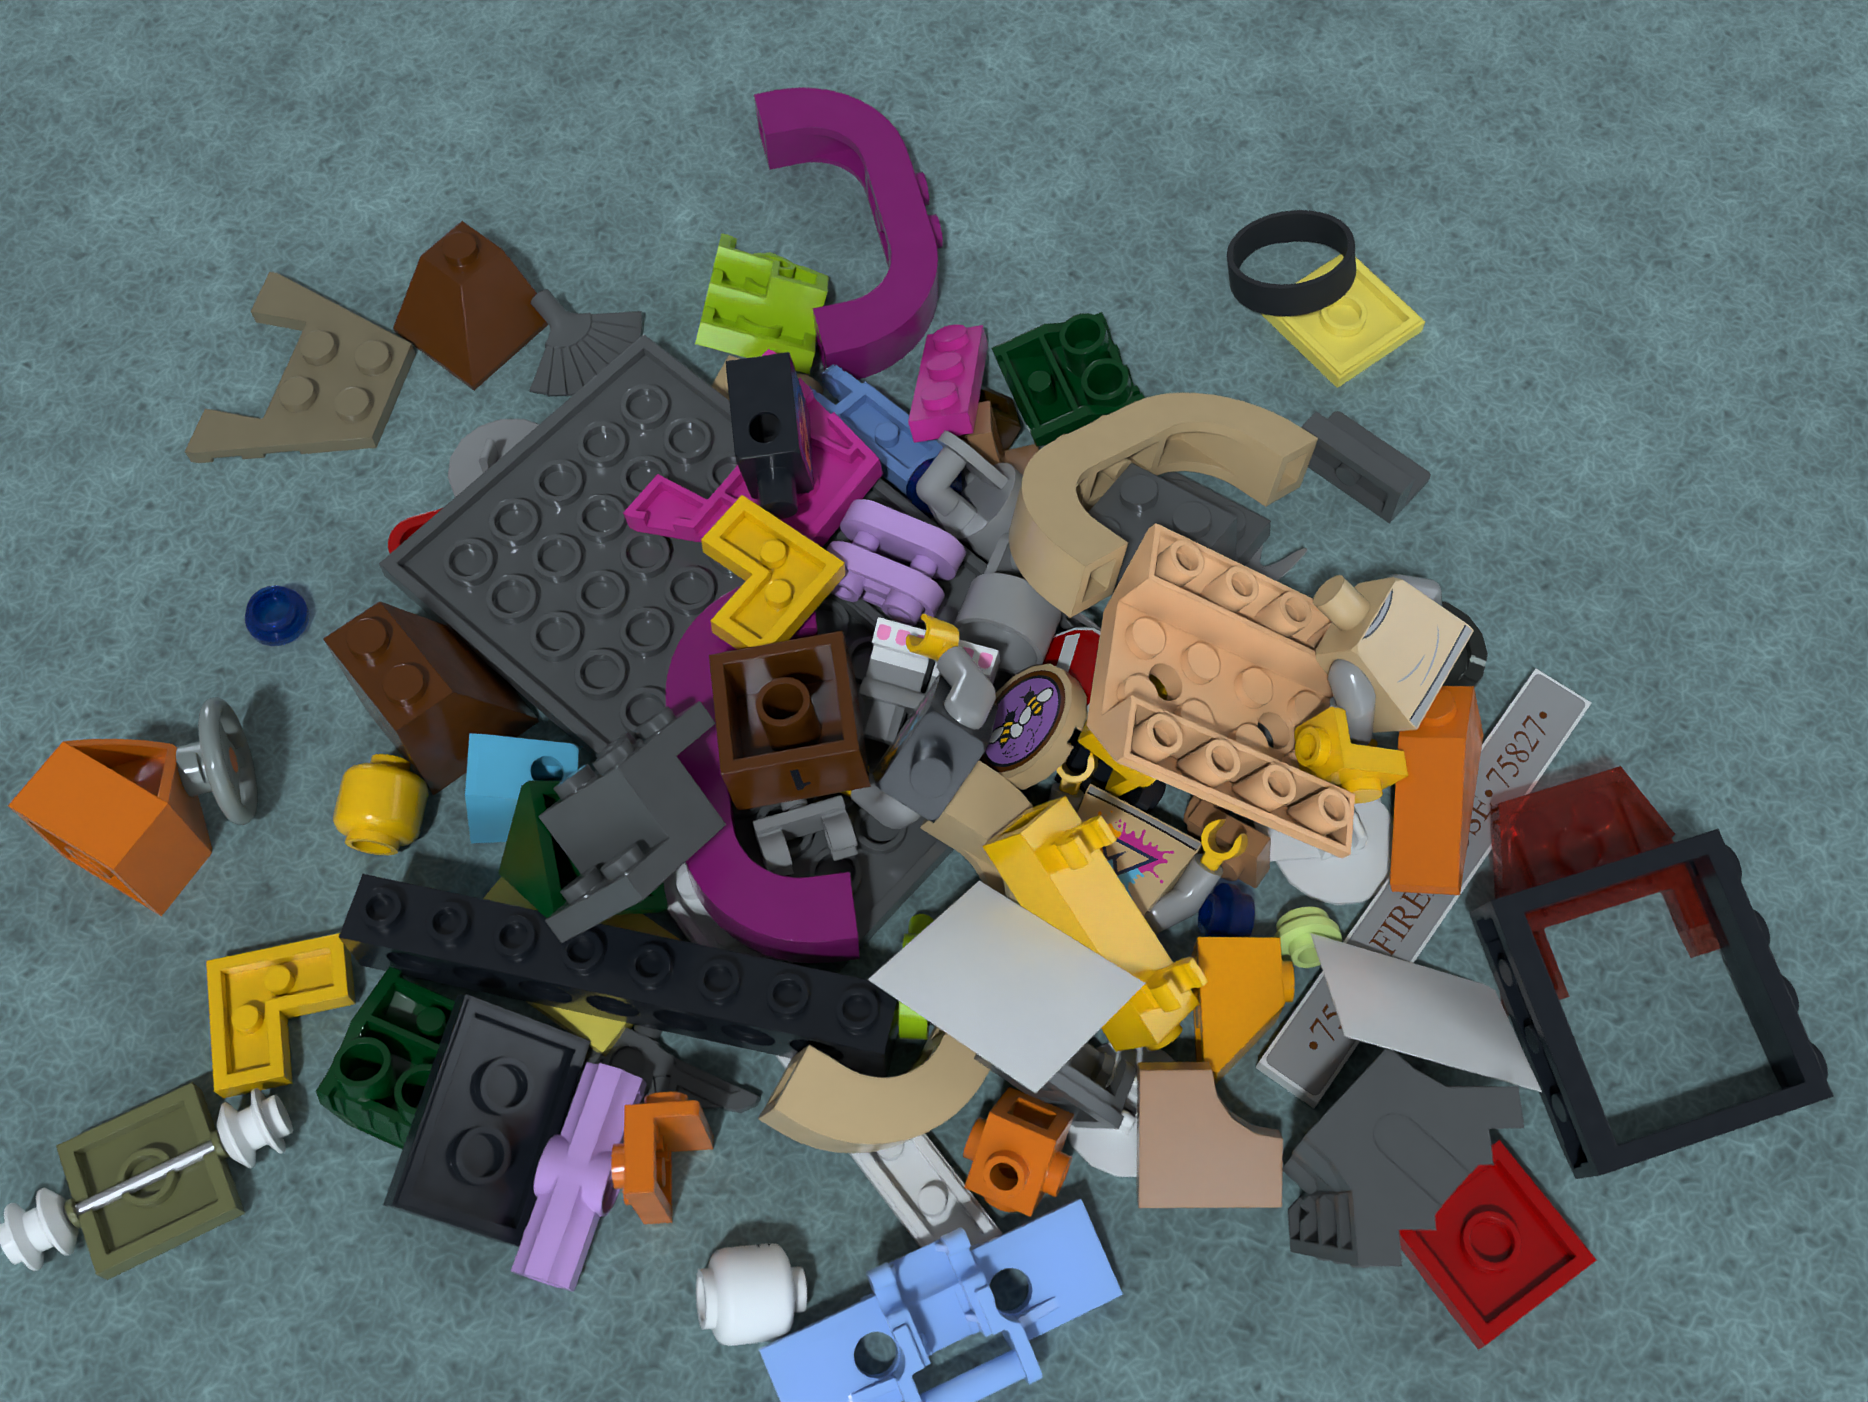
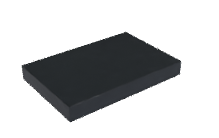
(485, 1121)

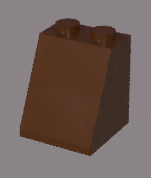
(425, 689)

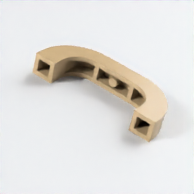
(1078, 559)
(857, 1113)

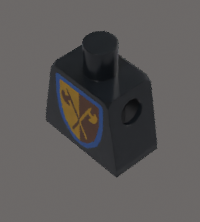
(771, 431)

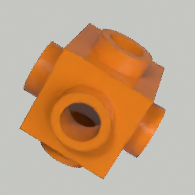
(1018, 1152)

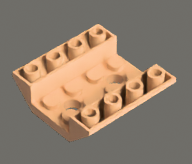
(1230, 658)

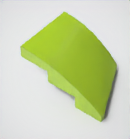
(761, 305)

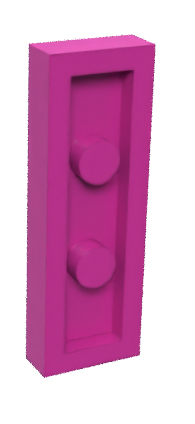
(948, 383)

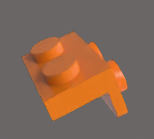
(644, 1160)

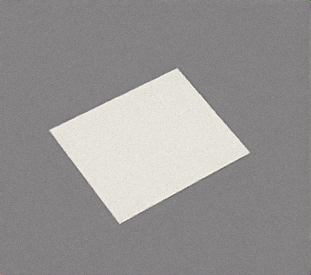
(1007, 985)
(1422, 1012)

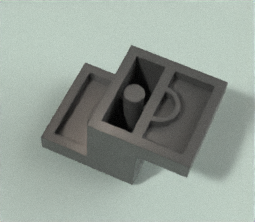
(1183, 506)
(630, 819)

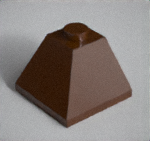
(468, 306)

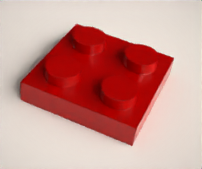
(1495, 1249)

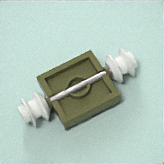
(146, 1181)

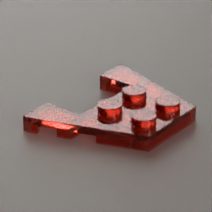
(1580, 829)

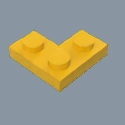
(781, 571)
(254, 998)

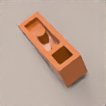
(1437, 795)

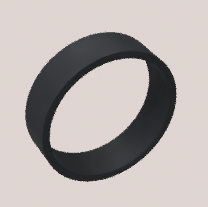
(1297, 297)

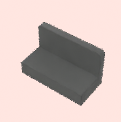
(1364, 465)

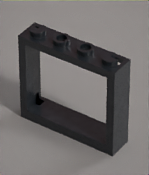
(1551, 1044)

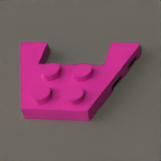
(841, 472)

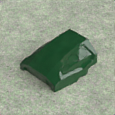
(1060, 375)
(386, 1058)

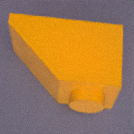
(1241, 996)

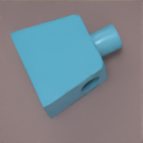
(497, 771)

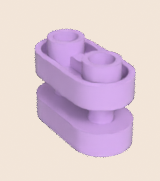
(894, 561)

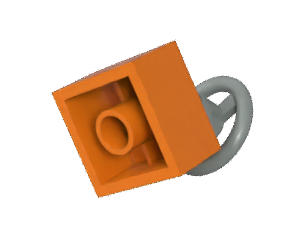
(135, 806)

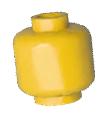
(380, 805)

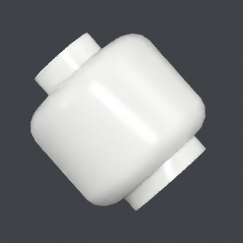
(749, 1294)

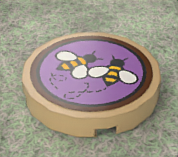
(1034, 724)

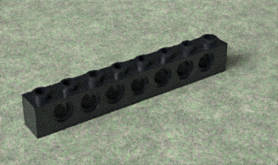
(622, 975)

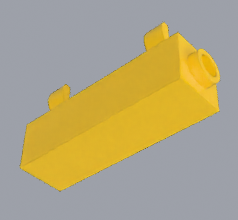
(1065, 879)

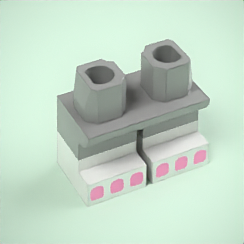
(899, 678)

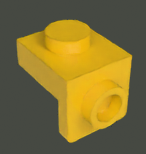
(1327, 753)

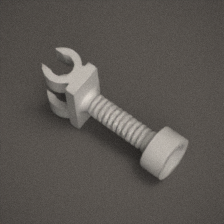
(800, 820)

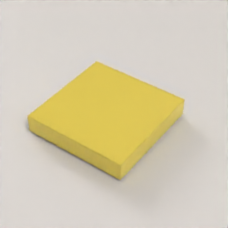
(1352, 330)

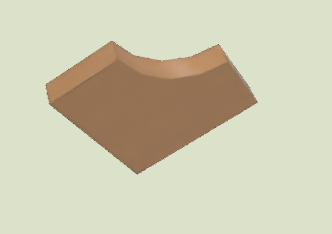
(1197, 1149)

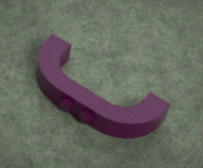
(846, 132)
(767, 912)

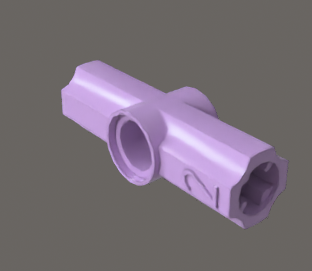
(576, 1178)

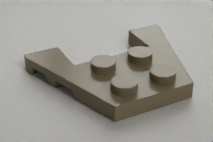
(331, 392)

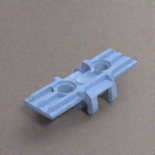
(943, 1297)

